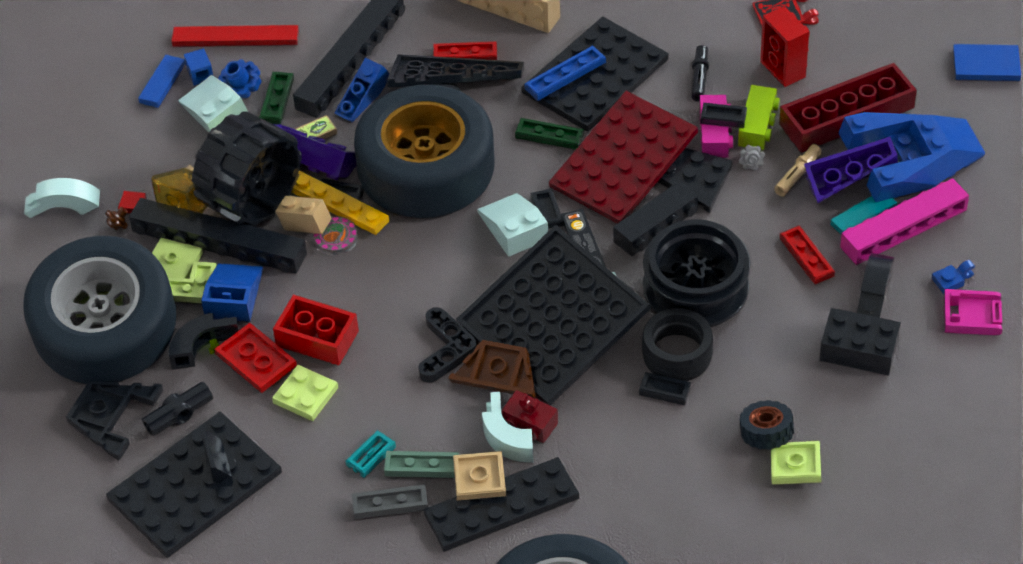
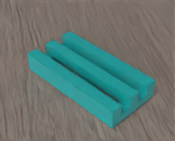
(374, 455)

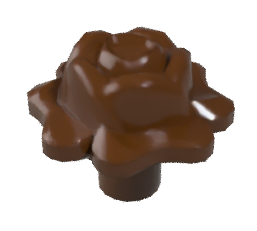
(116, 219)

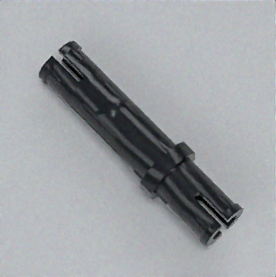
(700, 67)

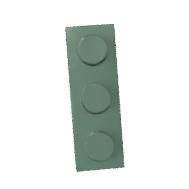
(419, 464)

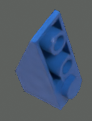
(363, 90)

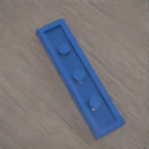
(565, 73)

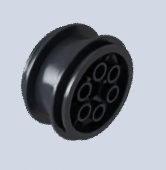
(701, 245)

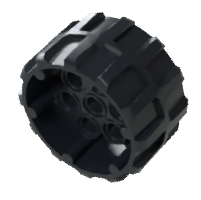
(246, 168)

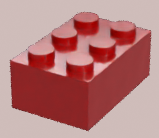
(784, 46)
(316, 329)

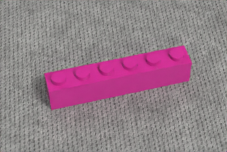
(904, 221)

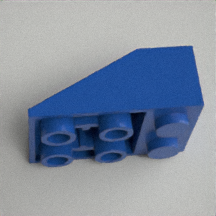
(232, 291)

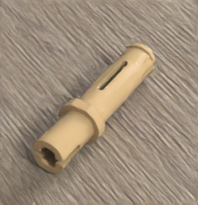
(797, 170)

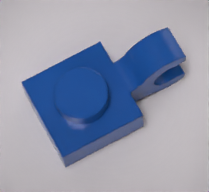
(953, 278)

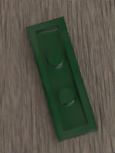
(277, 97)
(549, 133)

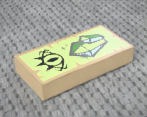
(319, 128)

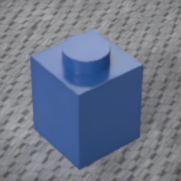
(198, 66)

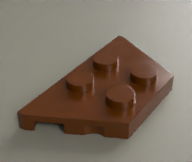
(497, 368)

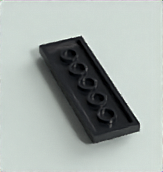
(526, 496)

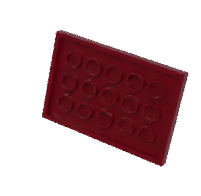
(623, 157)

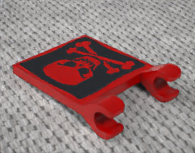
(766, 6)

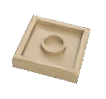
(479, 475)

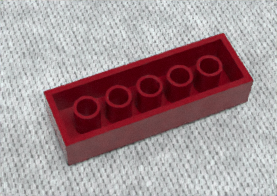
(820, 115)

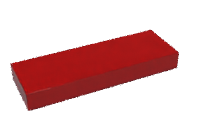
(470, 50)
(807, 255)

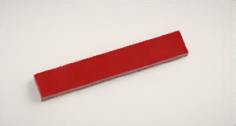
(235, 35)

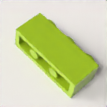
(759, 116)

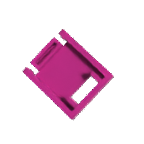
(975, 312)

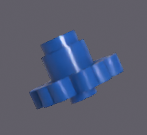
(241, 77)

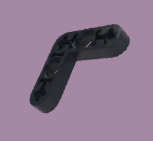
(453, 345)

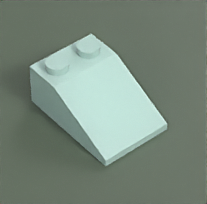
(212, 102)
(514, 223)

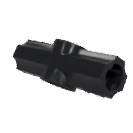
(177, 408)

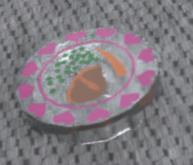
(337, 237)

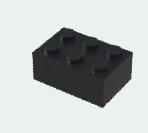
(859, 341)

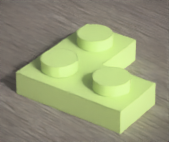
(192, 289)

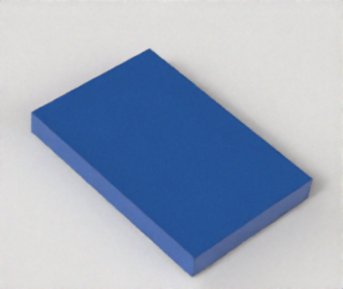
(986, 62)

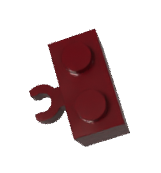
(530, 413)

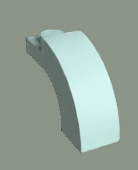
(62, 193)
(512, 441)

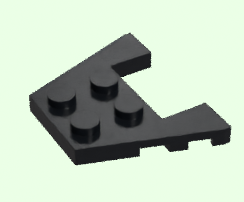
(102, 406)

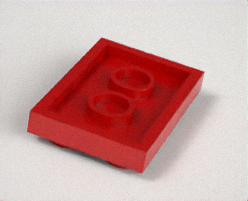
(255, 357)

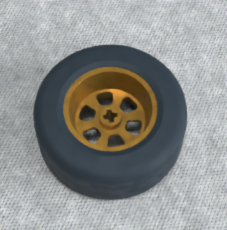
(428, 182)

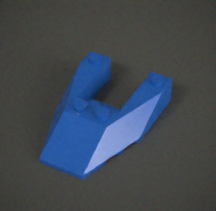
(926, 149)

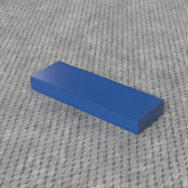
(161, 81)

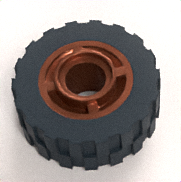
(766, 424)

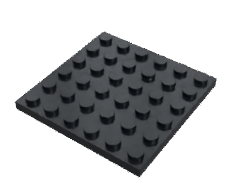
(558, 308)

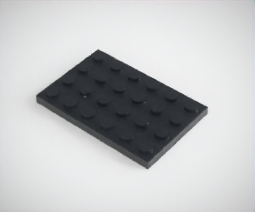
(591, 96)
(175, 492)

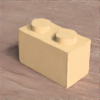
(303, 214)

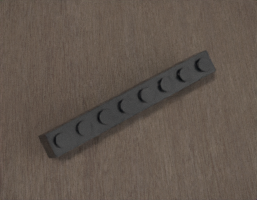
(346, 56)
(218, 235)

